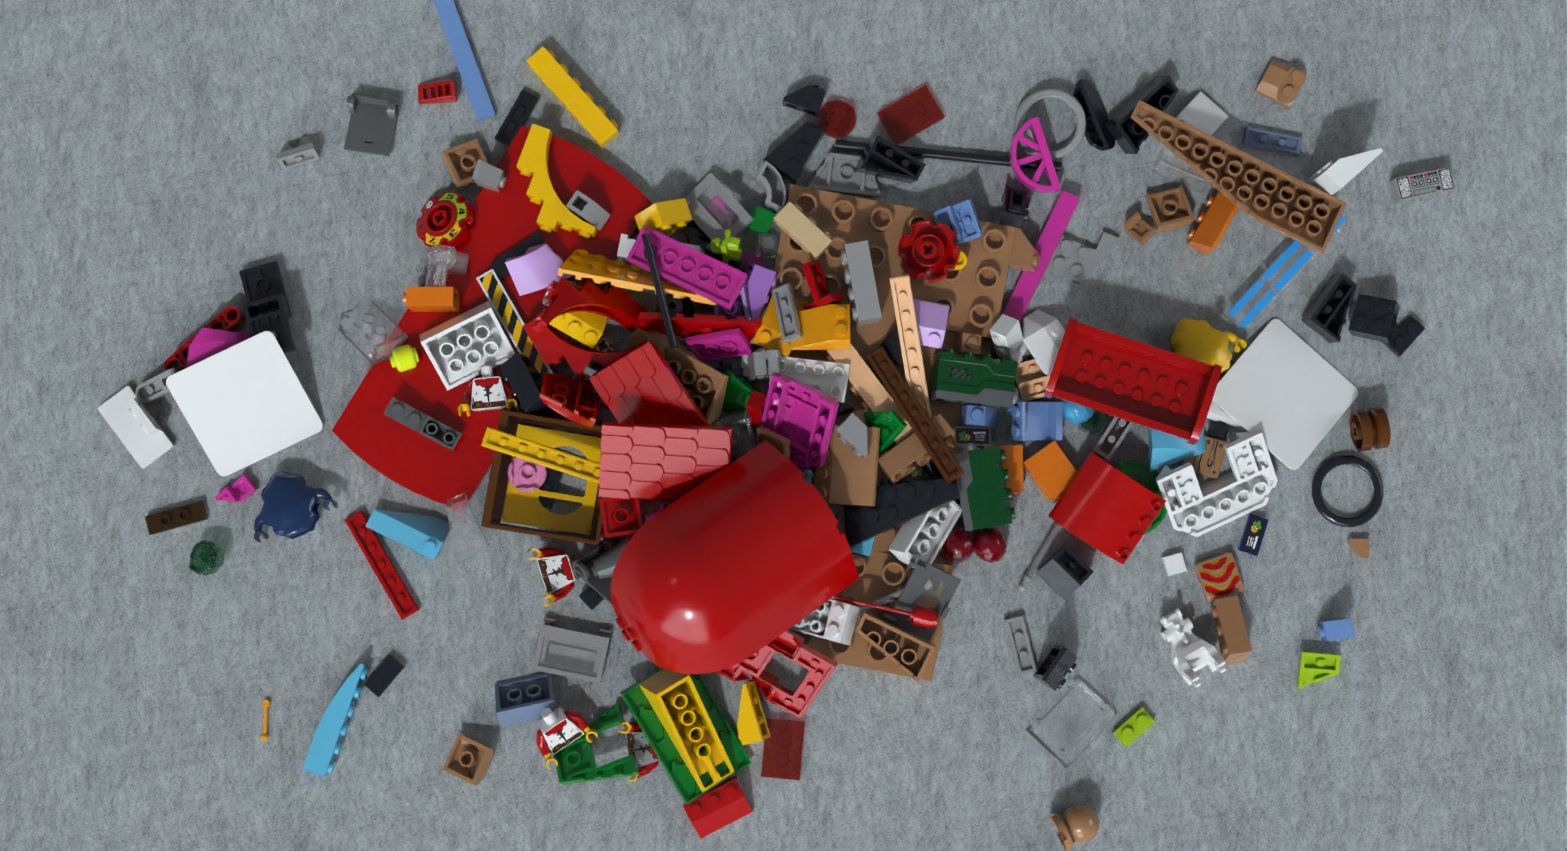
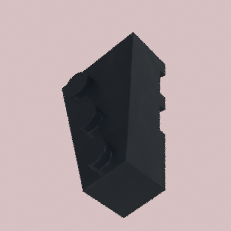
(795, 152)
(889, 162)
(1330, 308)
(525, 384)

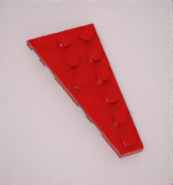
(698, 325)

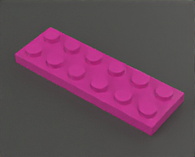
(690, 268)

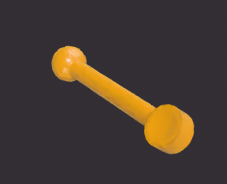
(266, 703)

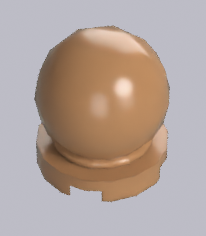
(1076, 824)

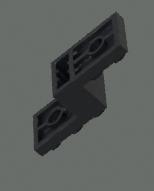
(268, 307)

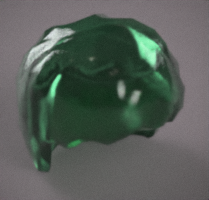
(206, 558)

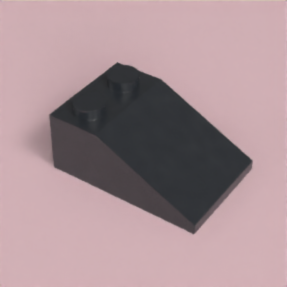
(1055, 667)

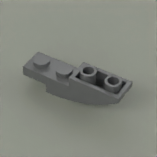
(422, 423)

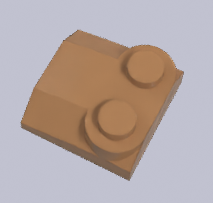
(1281, 83)
(462, 162)
(1170, 209)
(469, 759)

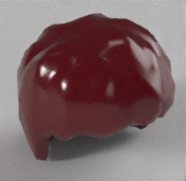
(989, 544)
(958, 545)

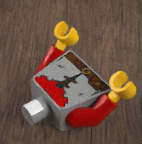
(640, 748)

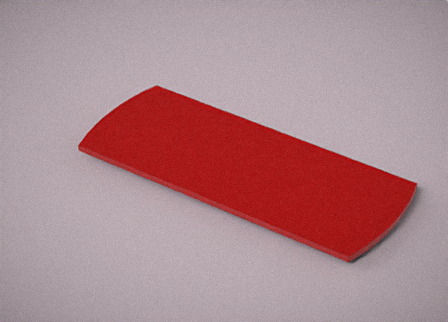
(498, 225)

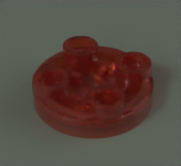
(837, 119)

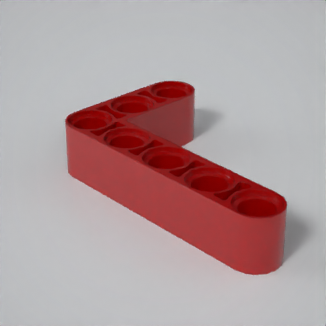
(228, 325)

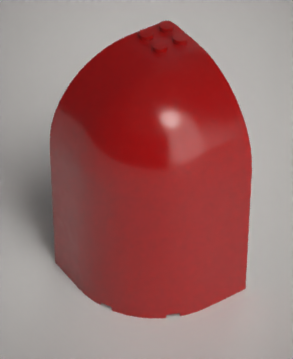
(730, 566)

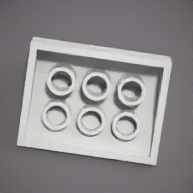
(1337, 174)
(467, 344)

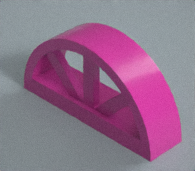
(1043, 154)

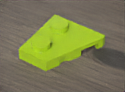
(1316, 667)

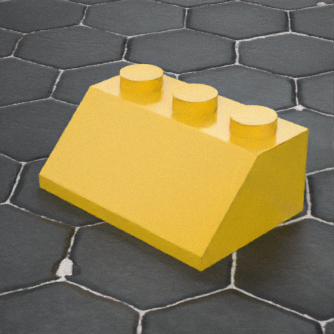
(581, 326)

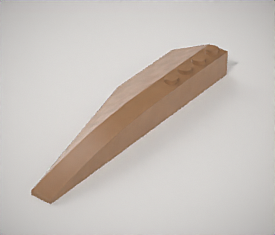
(1248, 182)

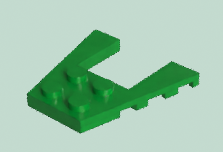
(577, 759)

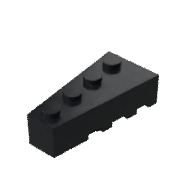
(1124, 129)

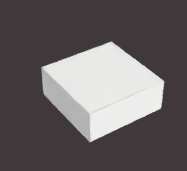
(1174, 564)

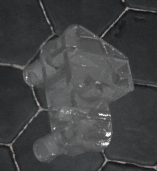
(443, 260)

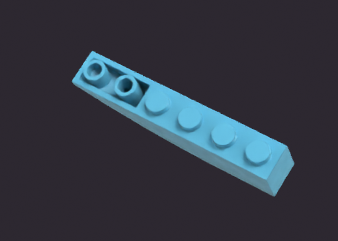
(334, 725)

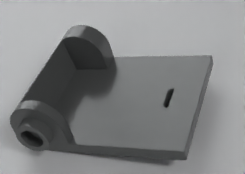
(371, 121)
(583, 570)

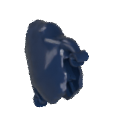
(290, 506)

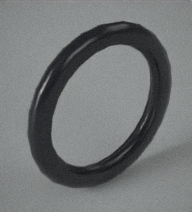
(1373, 474)

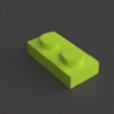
(1133, 726)

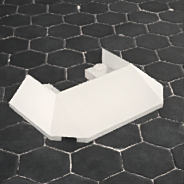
(1220, 501)

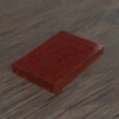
(910, 115)
(783, 749)

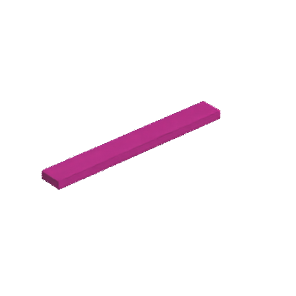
(1046, 247)

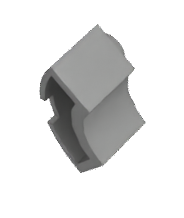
(773, 185)

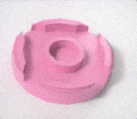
(526, 475)

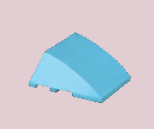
(1169, 449)

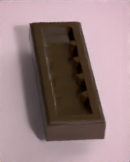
(176, 518)

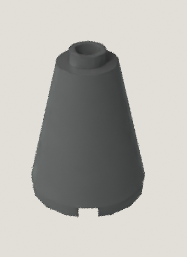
(606, 563)

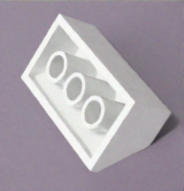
(925, 534)

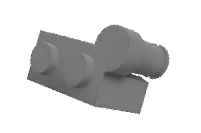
(763, 364)

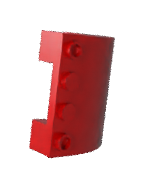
(1107, 508)

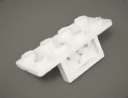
(822, 375)
(135, 427)

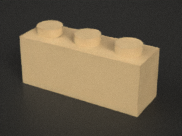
(803, 230)

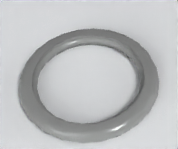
(1074, 104)

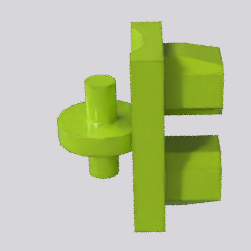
(729, 247)

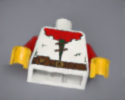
(487, 393)
(555, 572)
(559, 730)

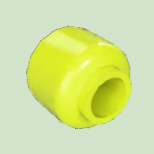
(404, 358)

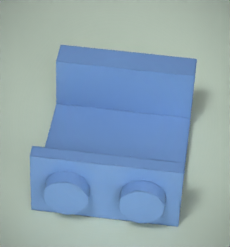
(1037, 421)

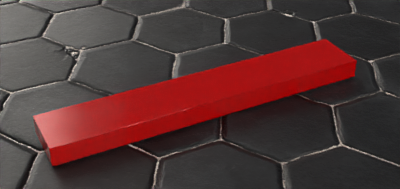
(382, 565)

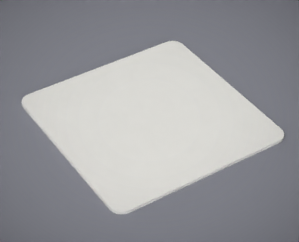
(1284, 393)
(244, 403)

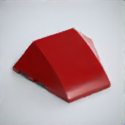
(570, 397)

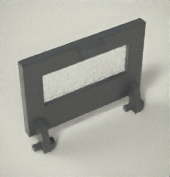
(927, 588)

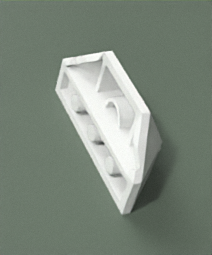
(1043, 338)

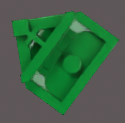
(890, 426)

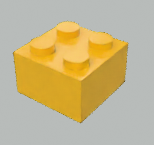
(665, 216)

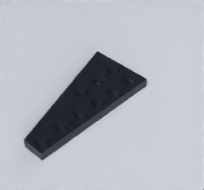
(897, 506)

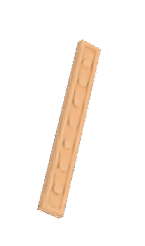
(910, 339)

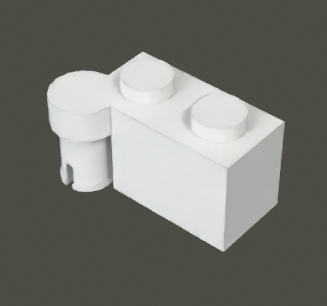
(1008, 338)

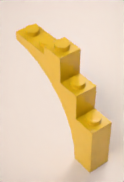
(535, 162)

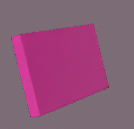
(719, 345)

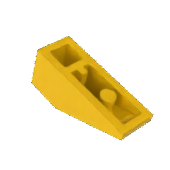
(751, 718)

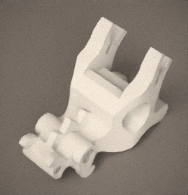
(1187, 650)

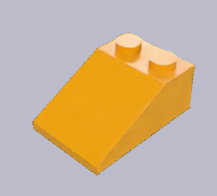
(824, 328)
(769, 332)

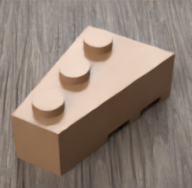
(1230, 630)

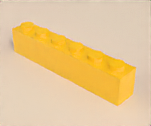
(572, 97)

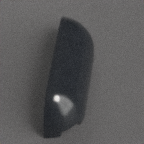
(1096, 117)

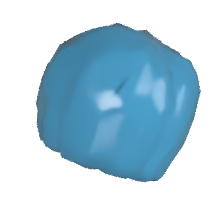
(1076, 413)

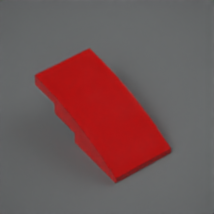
(627, 515)

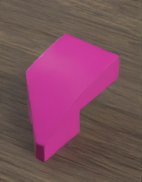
(238, 491)

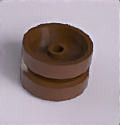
(1369, 429)

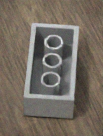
(862, 283)

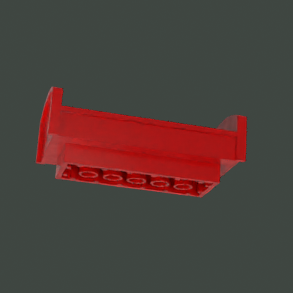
(1133, 381)

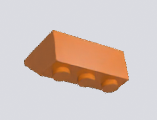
(1212, 224)

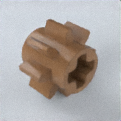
(601, 341)

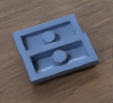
(961, 220)

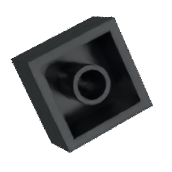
(1374, 318)

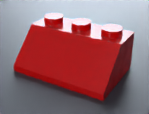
(718, 807)

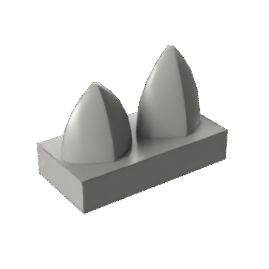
(292, 157)

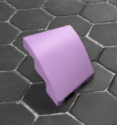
(535, 269)

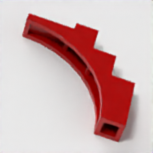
(587, 297)
(553, 347)

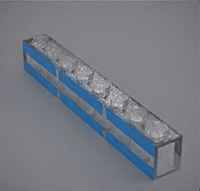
(1271, 281)

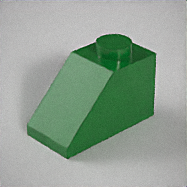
(762, 220)

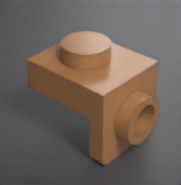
(1138, 228)

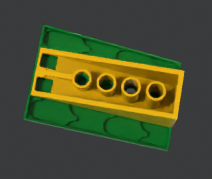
(685, 731)

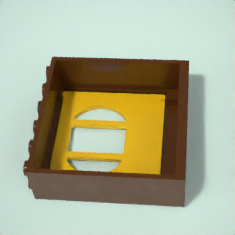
(525, 507)

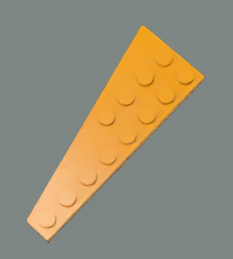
(620, 275)

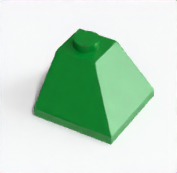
(737, 392)

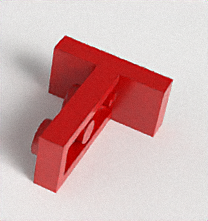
(818, 286)

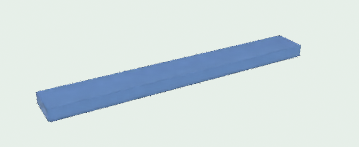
(465, 59)

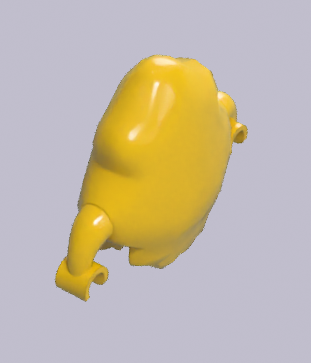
(1203, 343)

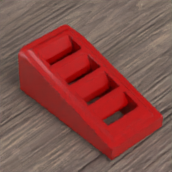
(452, 97)
(755, 407)

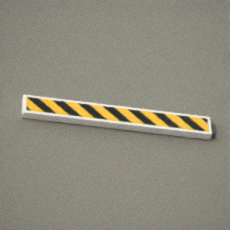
(511, 319)

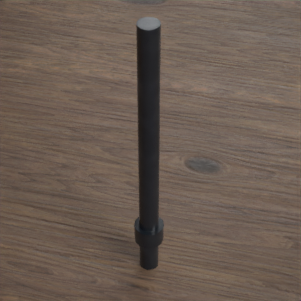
(650, 254)

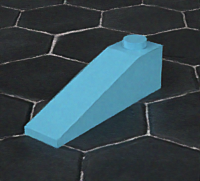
(416, 531)

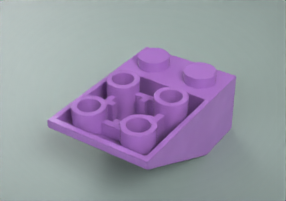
(757, 287)

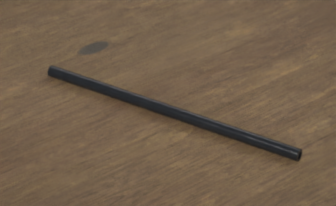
(946, 155)

